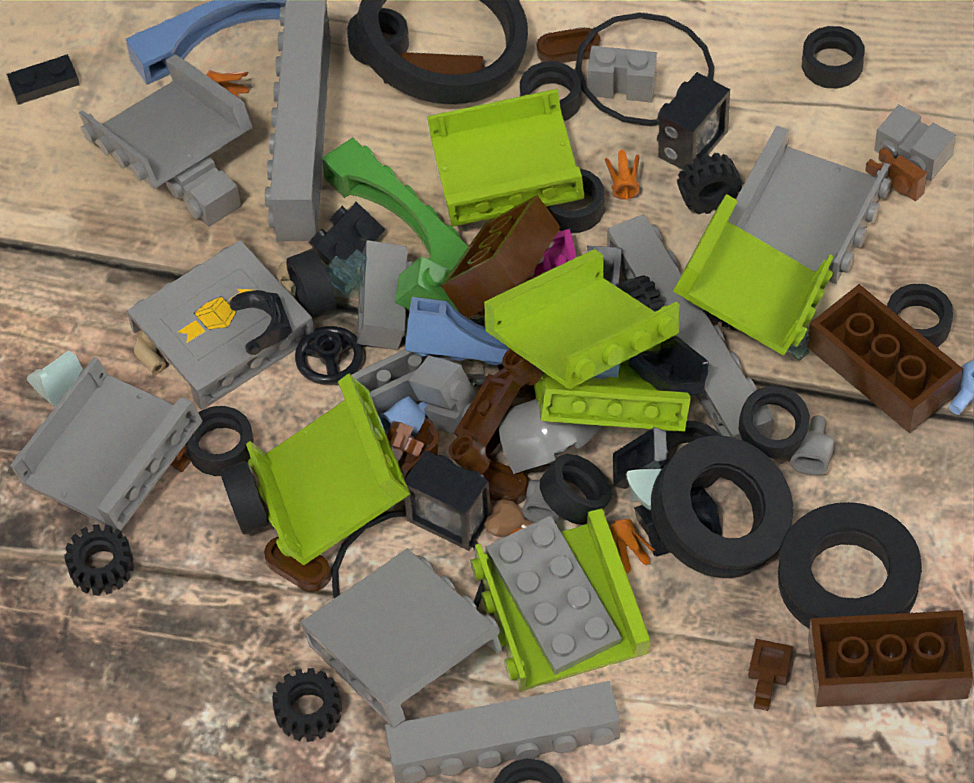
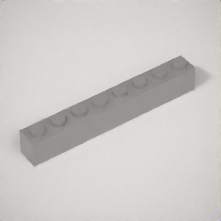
(725, 384)

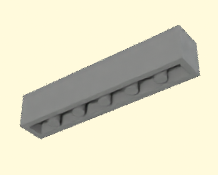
(503, 732)

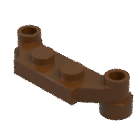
(488, 410)

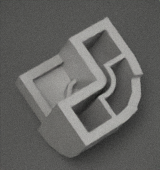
(536, 442)

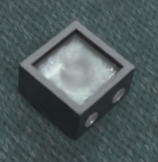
(693, 121)
(447, 499)

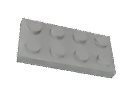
(553, 595)

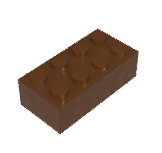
(501, 256)
(884, 358)
(889, 658)

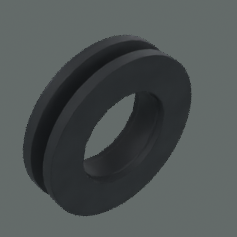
(848, 525)
(695, 543)

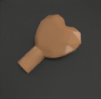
(505, 518)

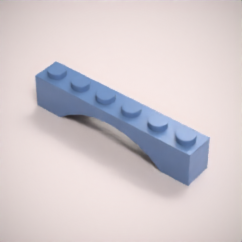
(184, 32)
(442, 330)

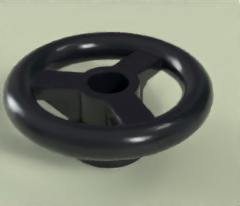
(328, 347)

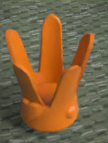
(223, 78)
(625, 180)
(626, 535)

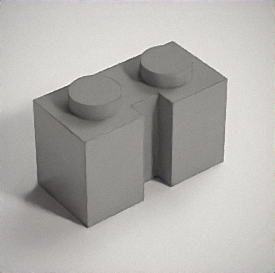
(622, 72)
(921, 144)
(206, 191)
(446, 391)

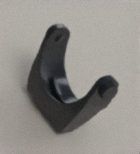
(270, 303)

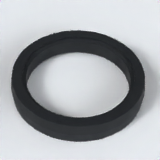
(444, 87)

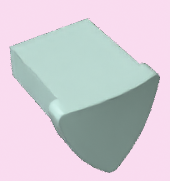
(56, 378)
(641, 485)

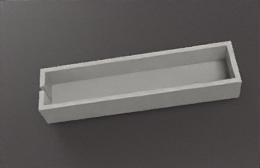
(298, 120)

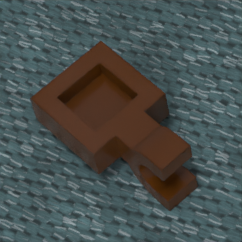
(769, 666)

